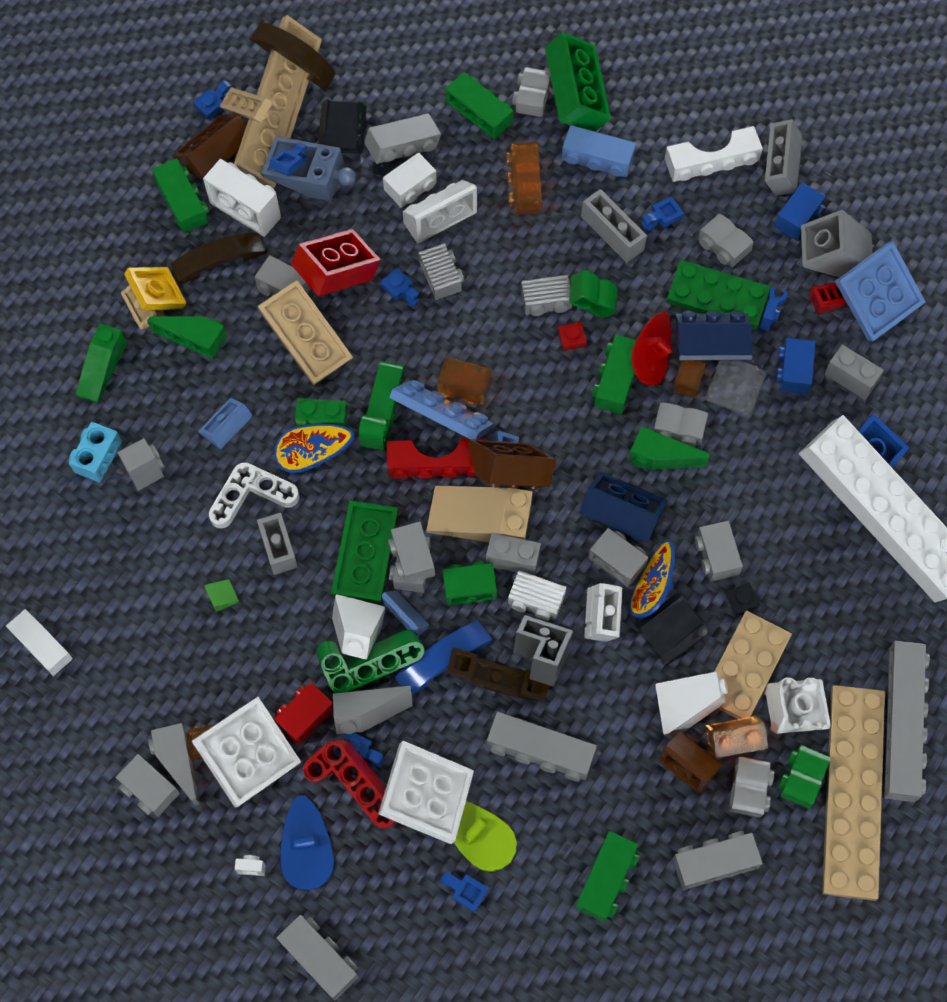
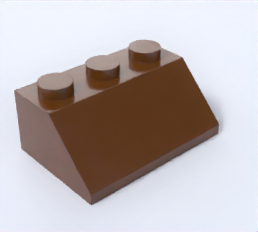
(214, 142)
(511, 464)

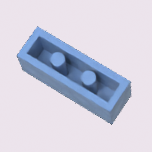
(598, 151)

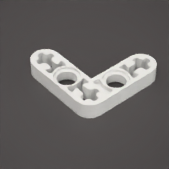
(250, 484)

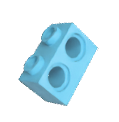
(100, 453)

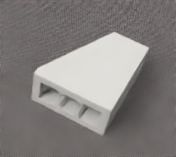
(357, 625)
(689, 701)

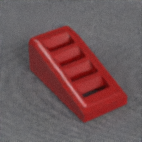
(824, 306)

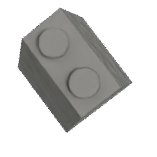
(834, 244)

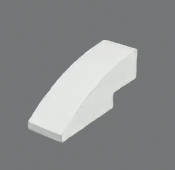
(39, 642)

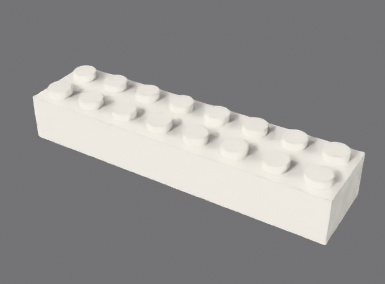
(882, 503)

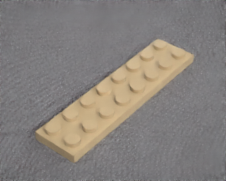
(285, 87)
(854, 793)

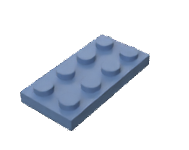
(436, 407)

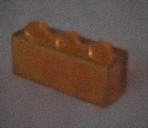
(524, 178)

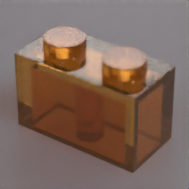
(464, 381)
(737, 736)

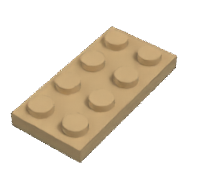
(305, 332)
(750, 663)

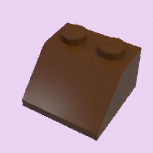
(690, 762)

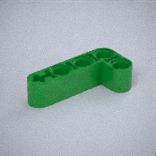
(377, 424)
(406, 641)

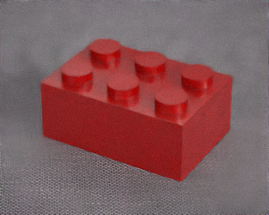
(335, 262)

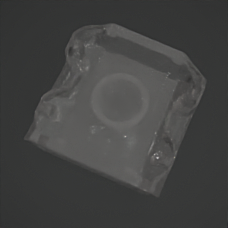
(736, 386)

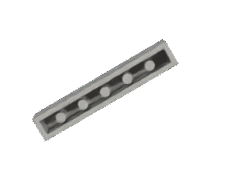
(906, 721)

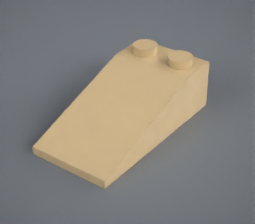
(479, 512)

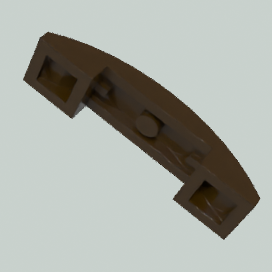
(296, 51)
(217, 253)
(494, 676)

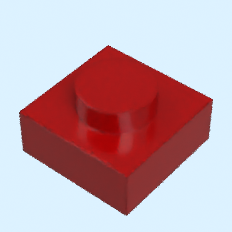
(572, 336)

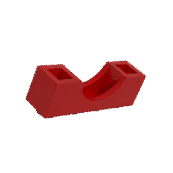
(407, 461)

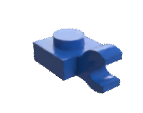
(209, 102)
(289, 161)
(664, 212)
(399, 286)
(771, 313)
(363, 747)
(467, 892)

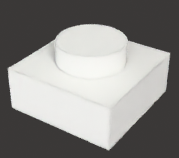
(250, 866)

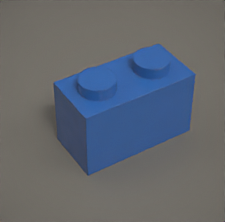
(800, 209)
(796, 366)

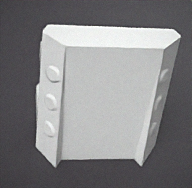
(797, 705)

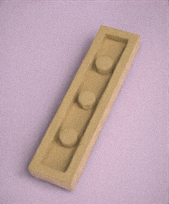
(246, 105)

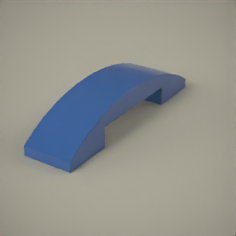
(436, 658)

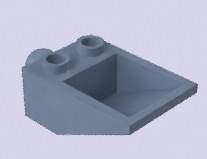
(317, 175)

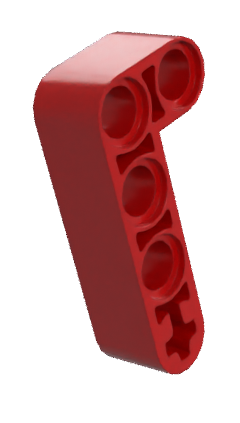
(341, 767)

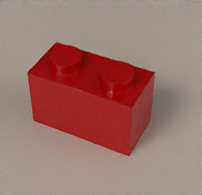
(303, 713)

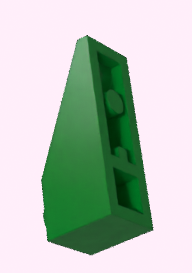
(192, 332)
(100, 362)
(661, 452)

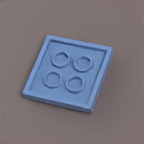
(880, 291)

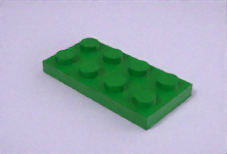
(711, 290)
(364, 552)

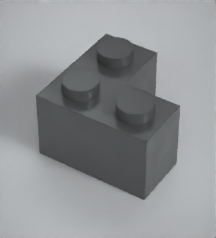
(544, 644)

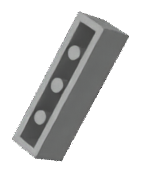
(541, 746)

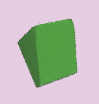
(221, 594)

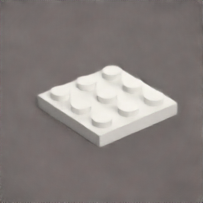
(246, 752)
(426, 792)

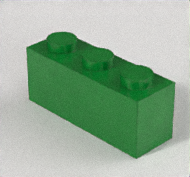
(479, 105)
(181, 195)
(616, 376)
(608, 877)

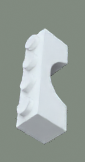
(687, 161)

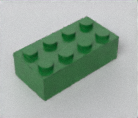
(577, 82)

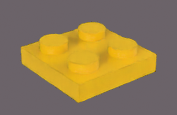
(155, 288)

